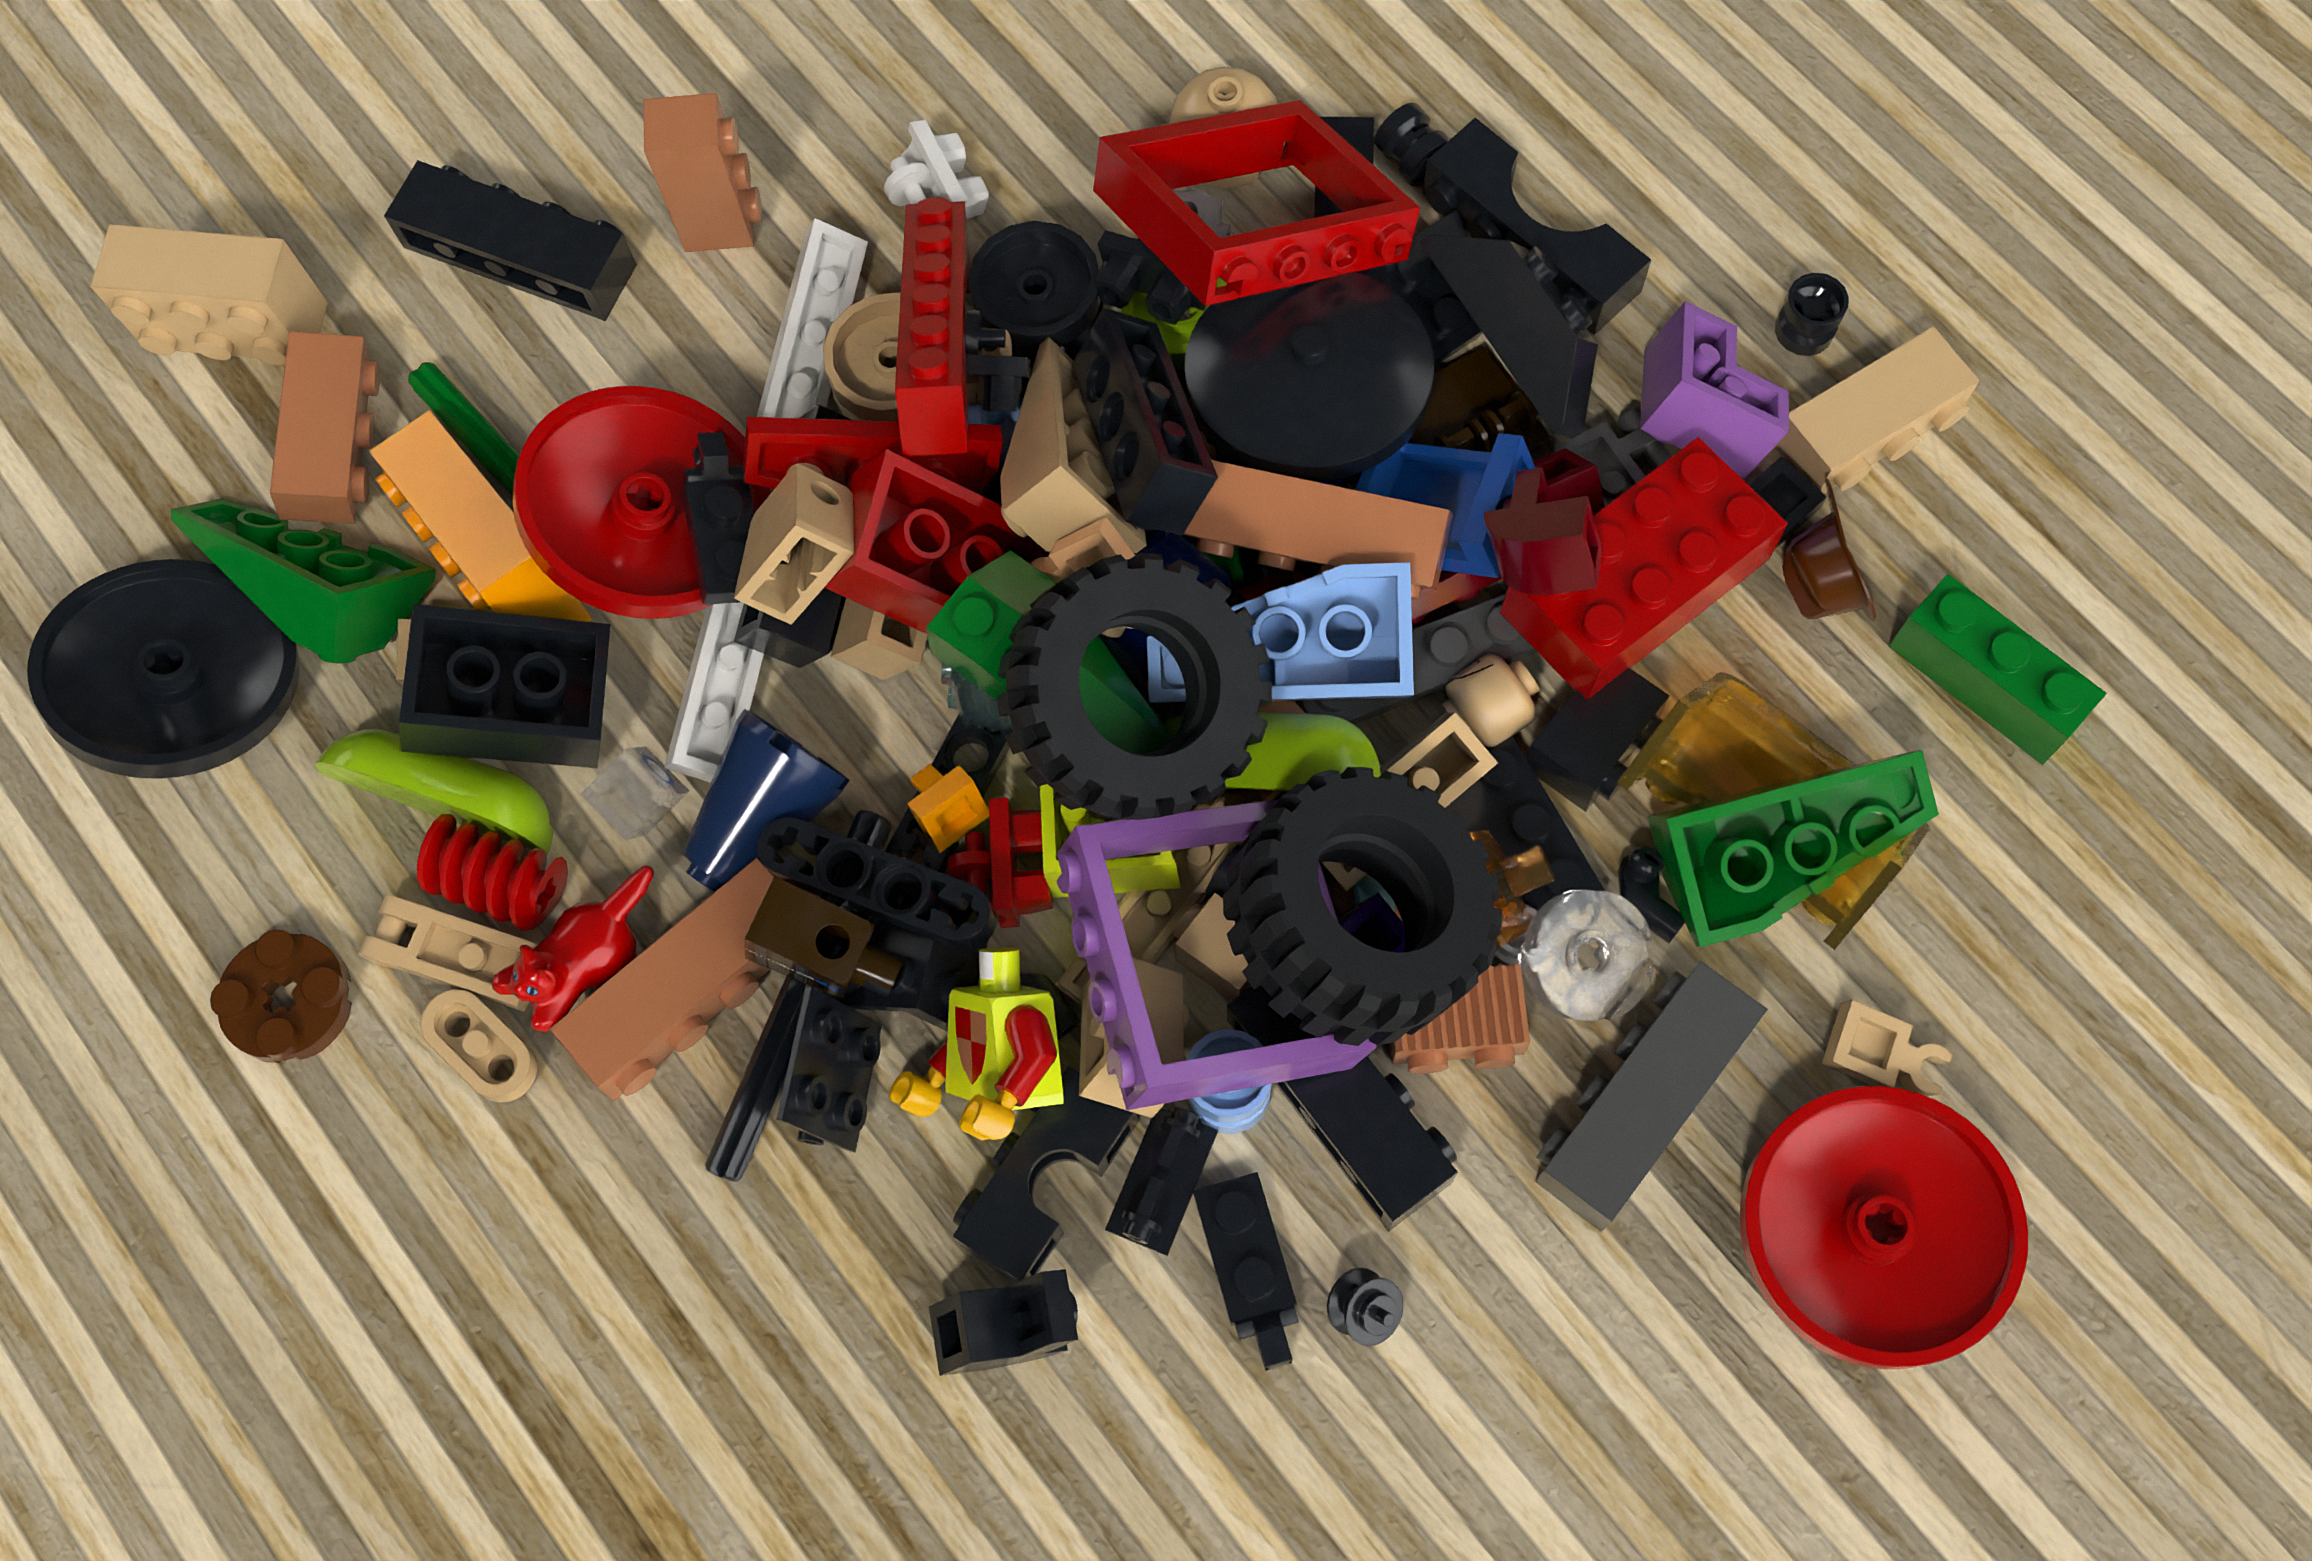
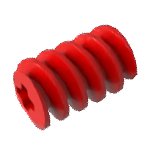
(488, 877)

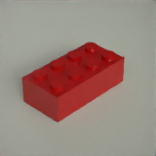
(919, 540)
(1665, 559)

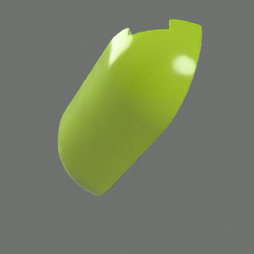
(1298, 748)
(440, 785)

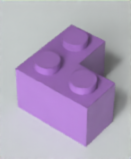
(1700, 392)

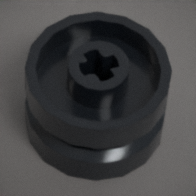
(1036, 286)

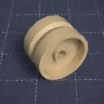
(863, 358)

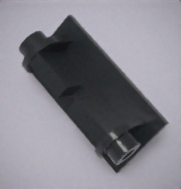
(1162, 1179)

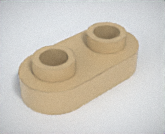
(481, 1048)

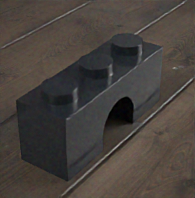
(1002, 1221)

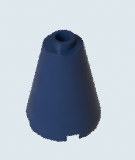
(756, 782)

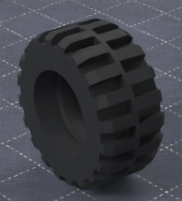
(1217, 674)
(1414, 854)

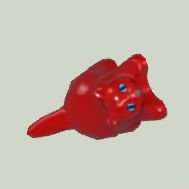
(581, 952)

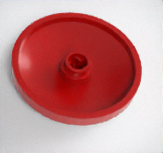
(606, 501)
(1884, 1228)

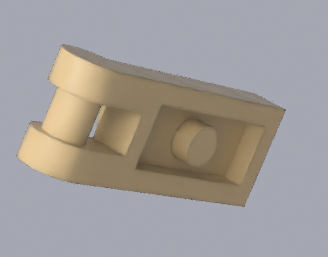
(443, 949)

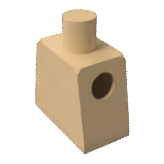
(810, 528)

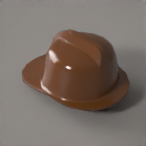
(1823, 571)

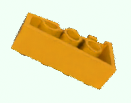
(469, 521)

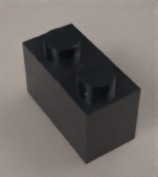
(1591, 739)

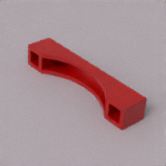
(932, 330)

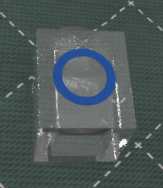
(635, 792)

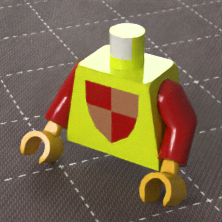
(995, 1054)

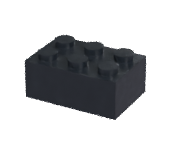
(504, 686)

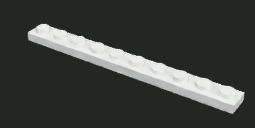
(723, 671)

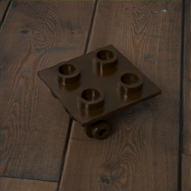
(1474, 404)

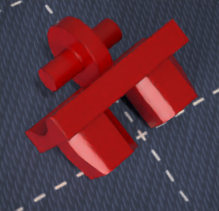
(1012, 890)

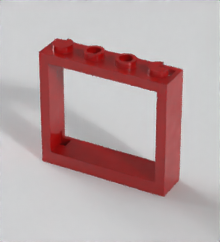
(1144, 165)

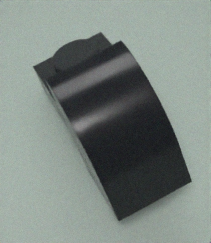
(1004, 1324)

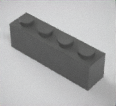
(1650, 1094)

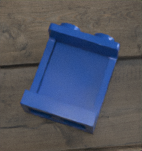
(1455, 481)

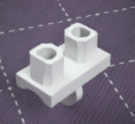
(929, 169)

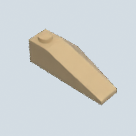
(1054, 464)

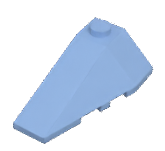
(1323, 638)

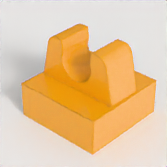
(946, 805)

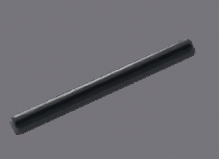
(773, 1050)

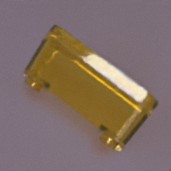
(1737, 740)

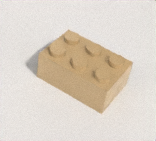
(207, 292)

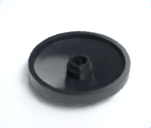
(1310, 377)
(160, 670)

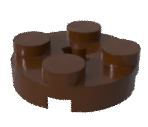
(254, 976)

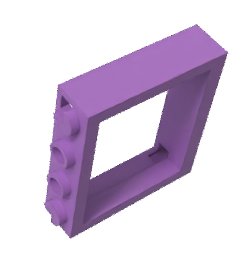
(1115, 988)

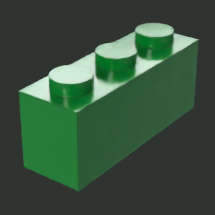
(1996, 669)

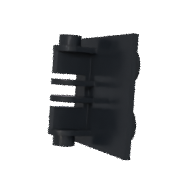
(829, 1072)

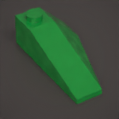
(306, 580)
(974, 633)
(1768, 848)

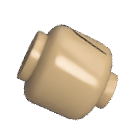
(1492, 698)

